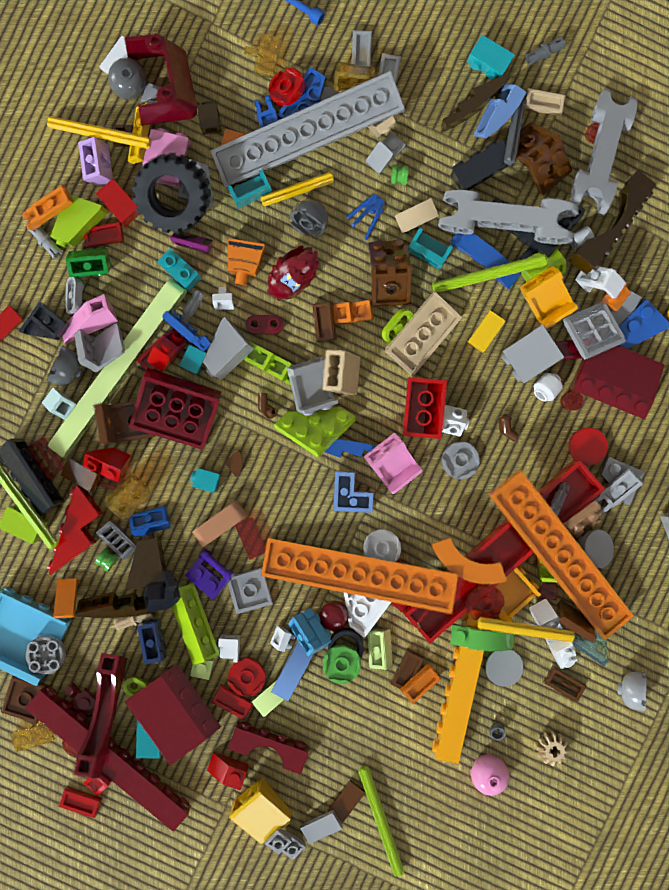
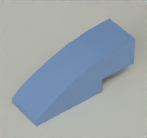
(499, 110)
(291, 672)

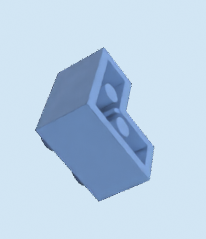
(346, 498)

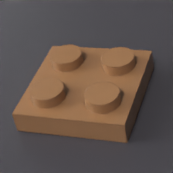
(585, 519)

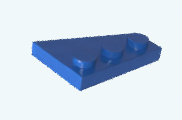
(312, 93)
(642, 324)

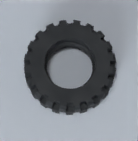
(150, 205)

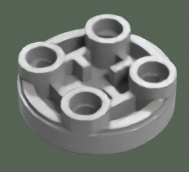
(598, 547)
(45, 654)

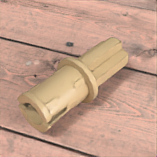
(125, 622)

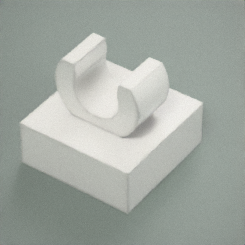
(223, 300)
(281, 638)

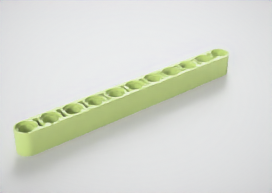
(116, 371)

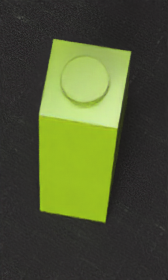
(76, 221)

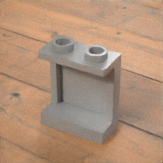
(532, 354)
(307, 386)

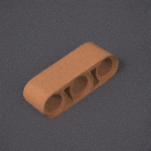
(219, 523)

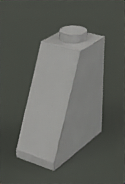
(226, 350)

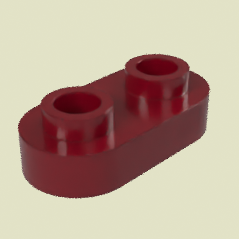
(264, 326)

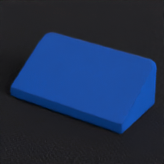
(149, 521)

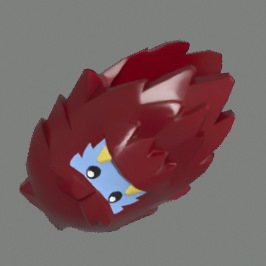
(292, 273)

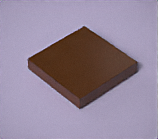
(575, 621)
(17, 698)

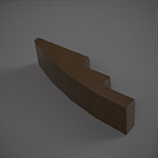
(478, 99)
(112, 606)

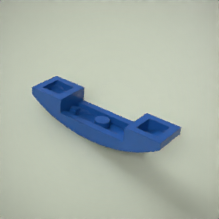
(483, 254)

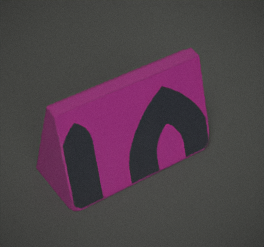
(192, 241)

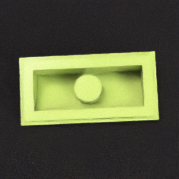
(380, 649)

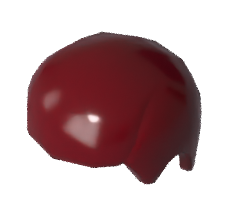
(333, 615)

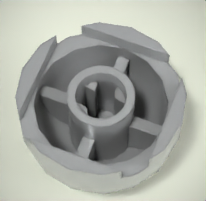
(634, 690)

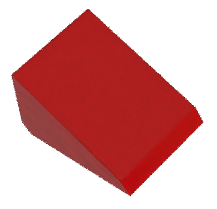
(97, 785)

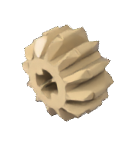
(557, 753)

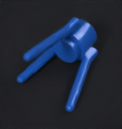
(372, 205)

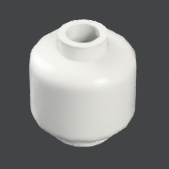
(548, 387)

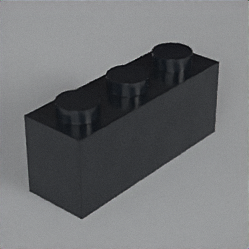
(480, 166)

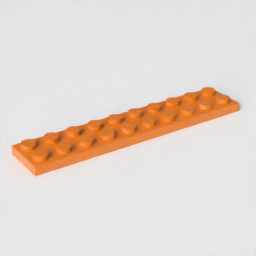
(561, 554)
(360, 575)

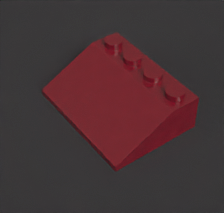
(620, 380)
(175, 408)
(173, 714)

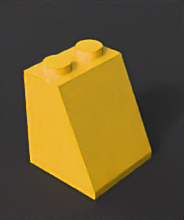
(260, 811)

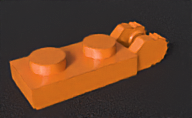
(47, 207)

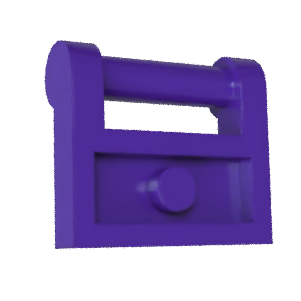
(205, 578)

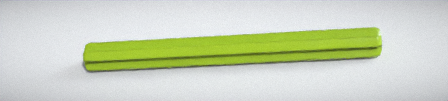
(490, 273)
(27, 509)
(381, 821)

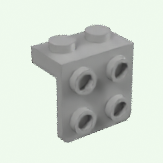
(100, 350)

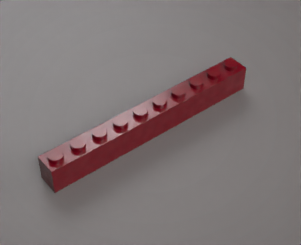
(118, 764)

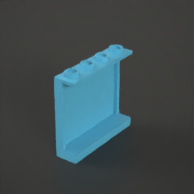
(19, 625)

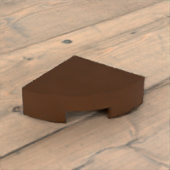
(235, 463)

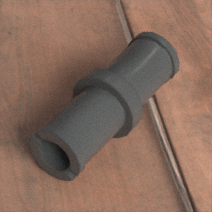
(545, 50)

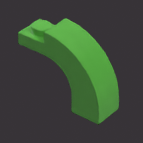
(481, 639)

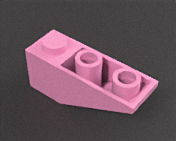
(91, 317)

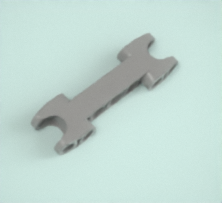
(596, 180)
(539, 220)

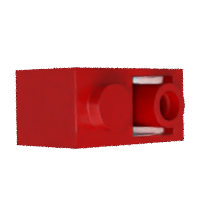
(167, 350)
(107, 462)

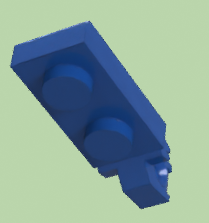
(186, 330)

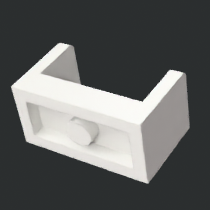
(602, 279)

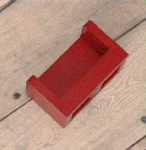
(118, 202)

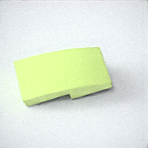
(267, 701)

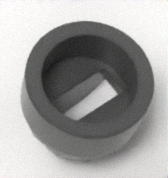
(500, 733)

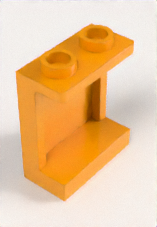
(548, 297)
(516, 593)

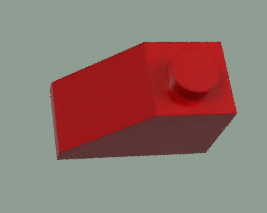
(228, 770)

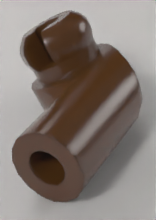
(264, 408)
(505, 427)

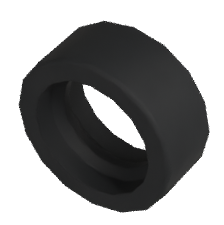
(351, 633)

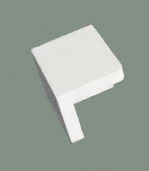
(229, 647)

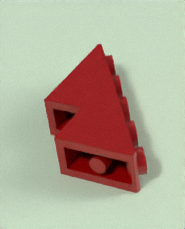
(74, 534)

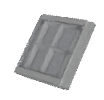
(594, 330)

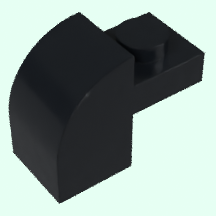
(162, 595)

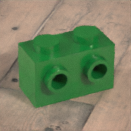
(88, 262)

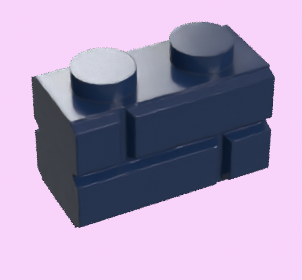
(152, 641)

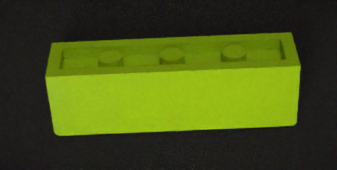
(194, 626)

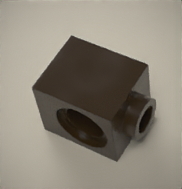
(209, 118)

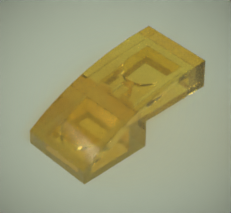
(31, 737)

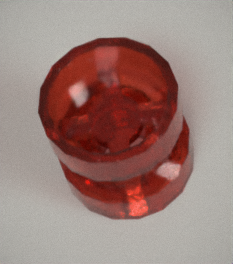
(567, 401)

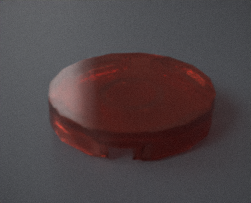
(484, 601)

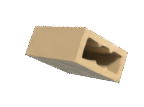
(341, 372)

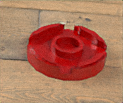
(286, 87)
(588, 446)
(247, 676)

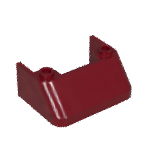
(173, 101)

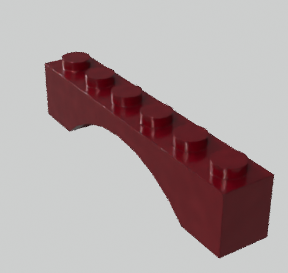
(94, 748)

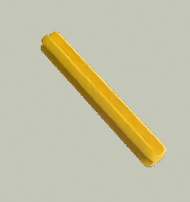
(297, 189)

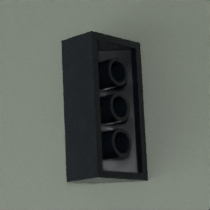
(30, 476)

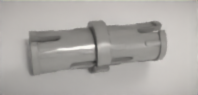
(46, 241)

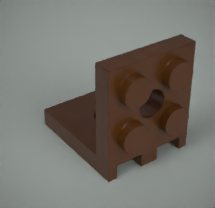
(541, 152)
(390, 266)
(114, 423)

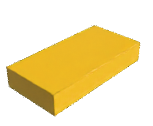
(486, 331)

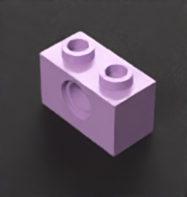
(95, 161)

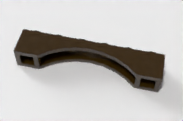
(632, 195)

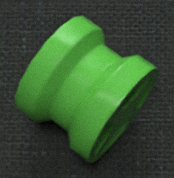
(399, 174)
(106, 559)

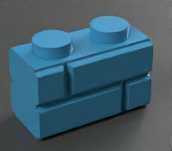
(310, 632)

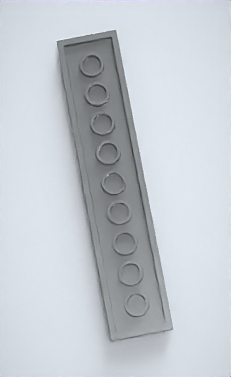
(308, 129)

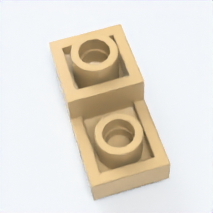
(417, 215)

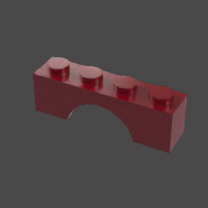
(291, 752)

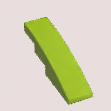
(269, 363)

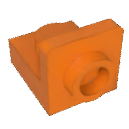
(615, 304)

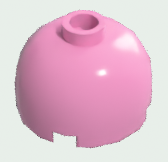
(490, 775)

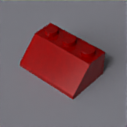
(424, 408)

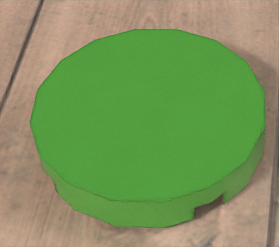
(341, 664)

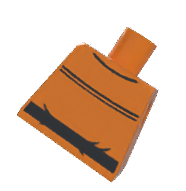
(244, 259)

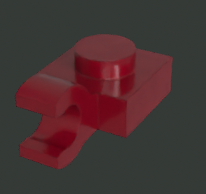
(83, 700)

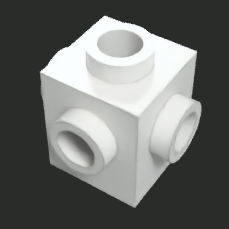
(455, 420)

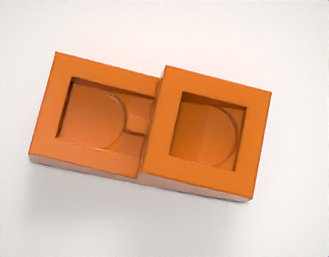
(353, 312)

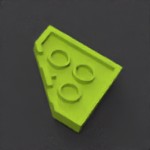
(315, 431)

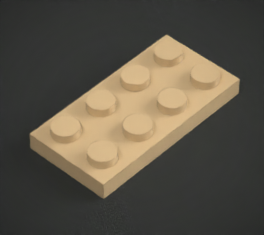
(423, 334)

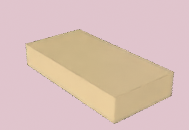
(544, 102)

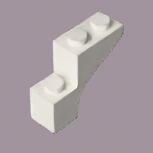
(561, 650)

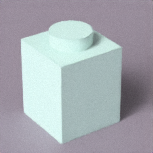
(59, 403)

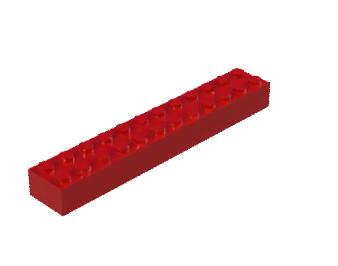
(508, 547)

